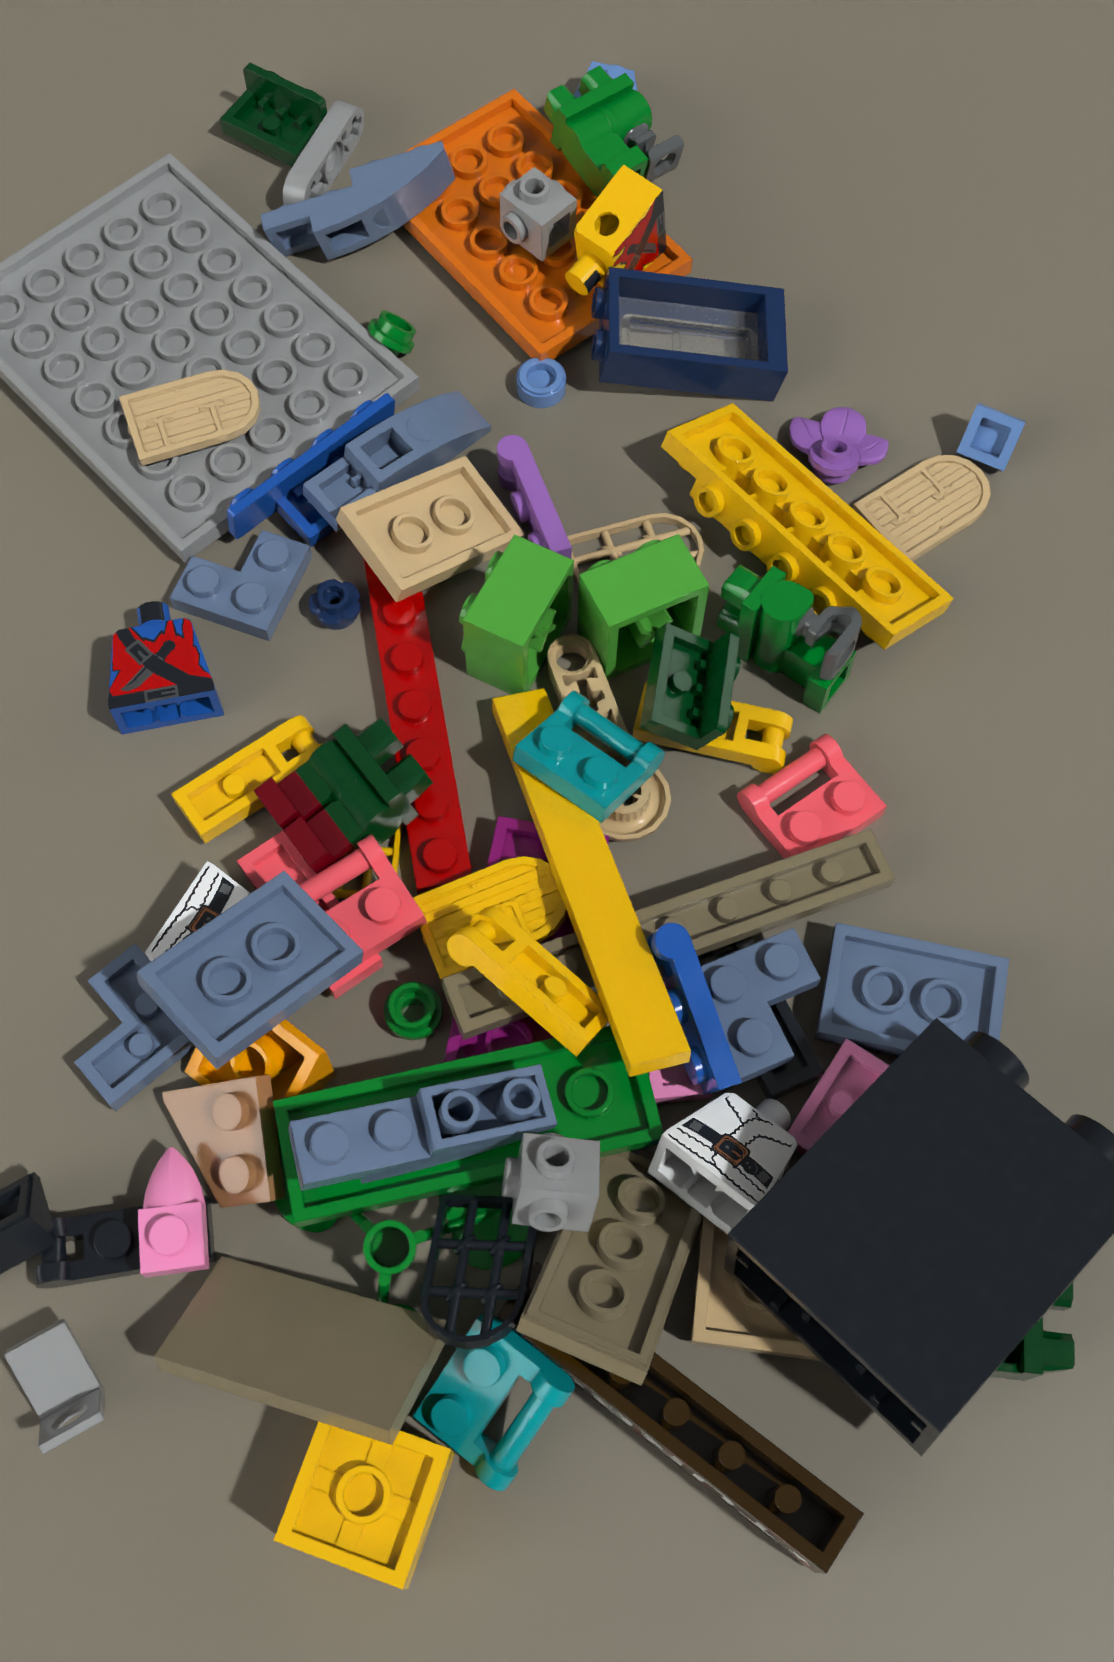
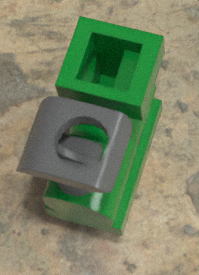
(608, 130)
(786, 634)

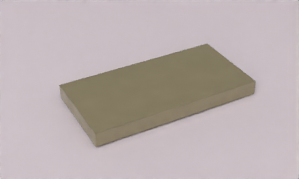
(613, 1286)
(303, 1348)

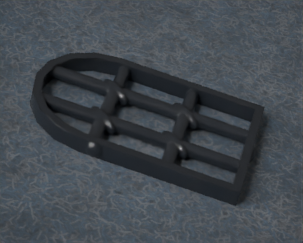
(459, 1289)

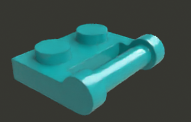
(581, 769)
(473, 1391)

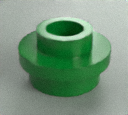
(393, 332)
(409, 994)

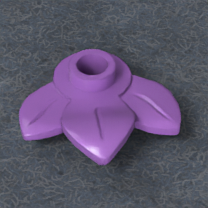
(837, 444)

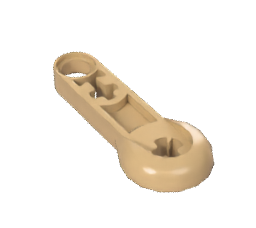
(652, 798)

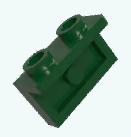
(274, 115)
(690, 686)

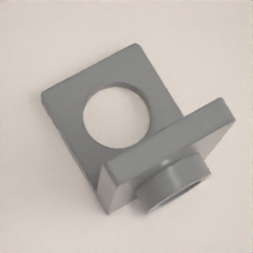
(58, 1383)

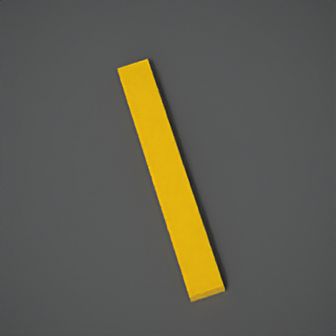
(597, 906)

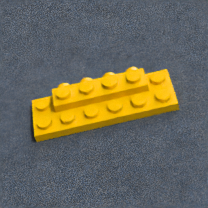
(801, 525)

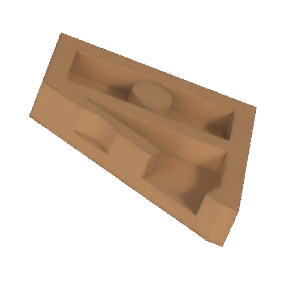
(232, 1138)

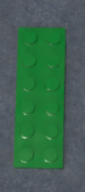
(587, 1092)

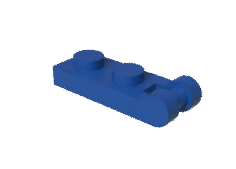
(710, 1057)

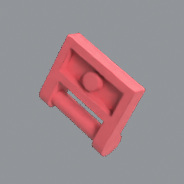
(825, 815)
(378, 912)

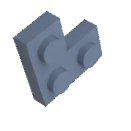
(247, 598)
(747, 986)
(141, 1045)

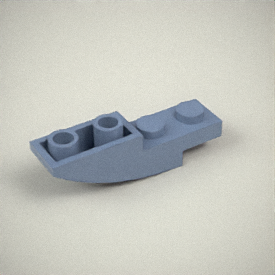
(378, 202)
(396, 451)
(421, 1130)

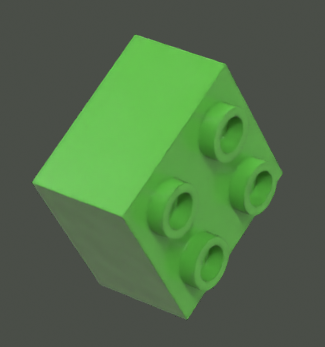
(635, 596)
(517, 615)

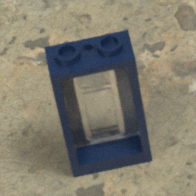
(690, 334)

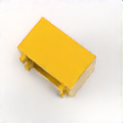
(366, 1502)

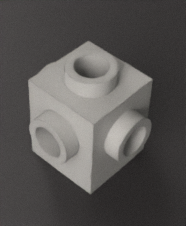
(537, 213)
(553, 1182)

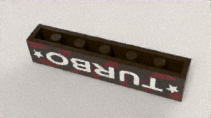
(718, 1452)

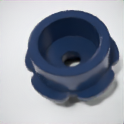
(335, 615)

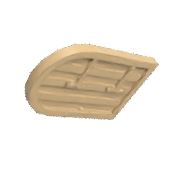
(190, 414)
(927, 503)

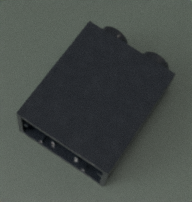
(929, 1229)

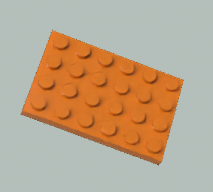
(465, 235)

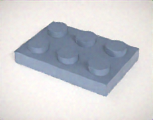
(249, 968)
(891, 988)

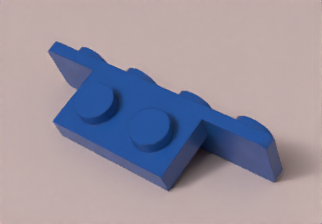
(285, 486)

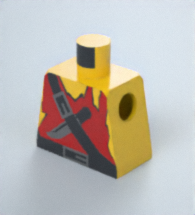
(618, 231)

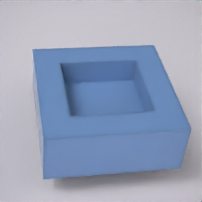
(991, 436)

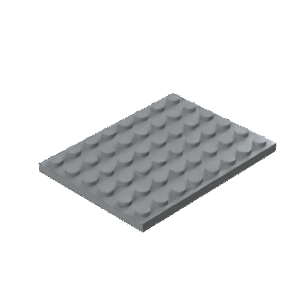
(161, 290)

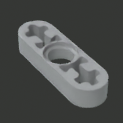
(325, 153)

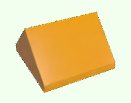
(284, 1053)

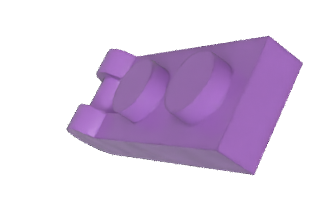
(530, 496)

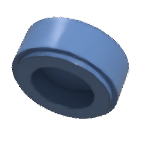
(541, 382)

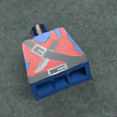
(159, 673)

